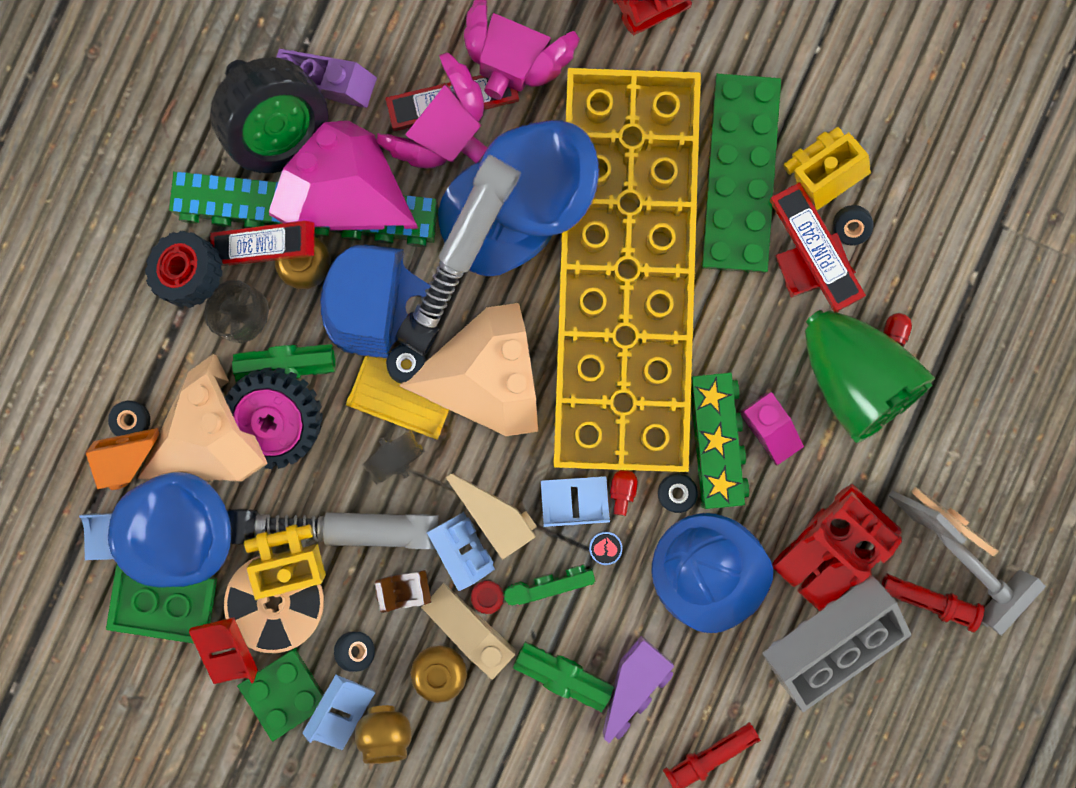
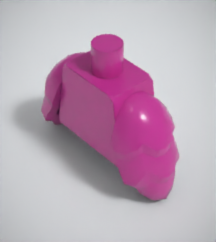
(512, 52)
(445, 124)

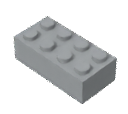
(837, 643)

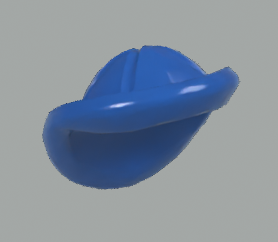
(555, 177)
(502, 247)
(170, 531)
(711, 572)

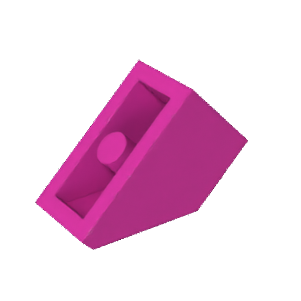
(772, 427)

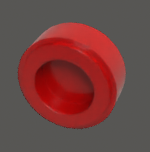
(487, 597)

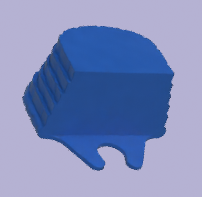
(367, 299)

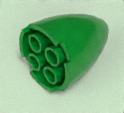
(862, 372)

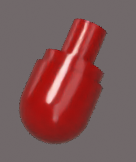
(898, 328)
(623, 490)

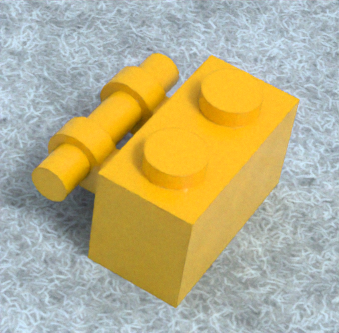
(829, 166)
(286, 570)

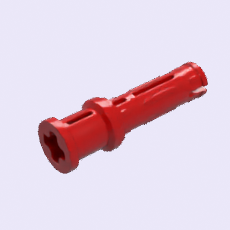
(946, 606)
(698, 765)

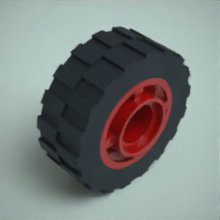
(187, 253)

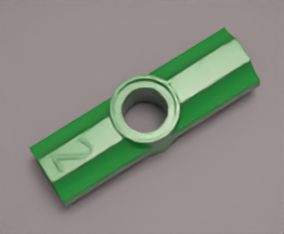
(295, 359)
(563, 676)

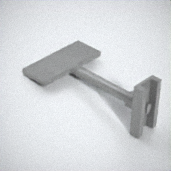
(1008, 599)

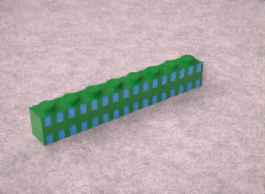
(249, 202)

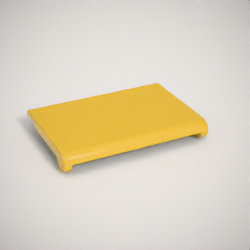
(384, 398)

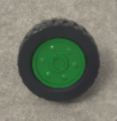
(266, 112)

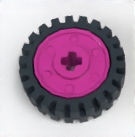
(291, 405)

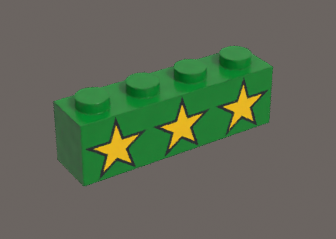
(717, 441)

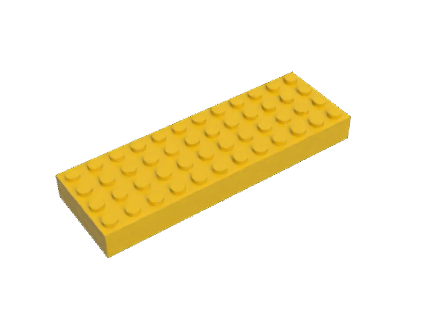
(630, 275)

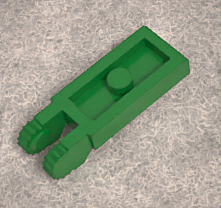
(548, 586)

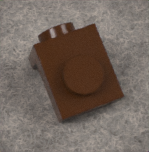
(402, 591)

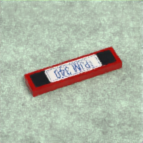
(407, 107)
(265, 243)
(817, 247)

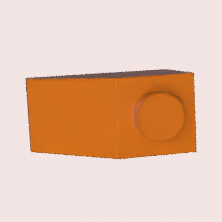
(119, 457)

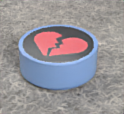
(605, 548)

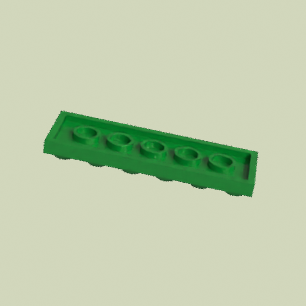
(741, 173)

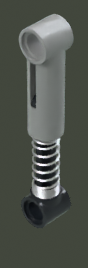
(490, 190)
(341, 528)

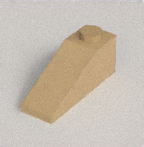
(499, 520)
(469, 631)

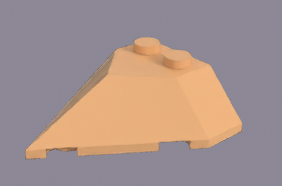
(484, 373)
(202, 433)

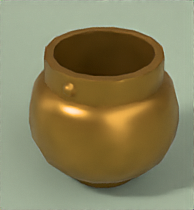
(305, 271)
(438, 674)
(383, 735)

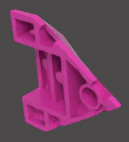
(340, 183)

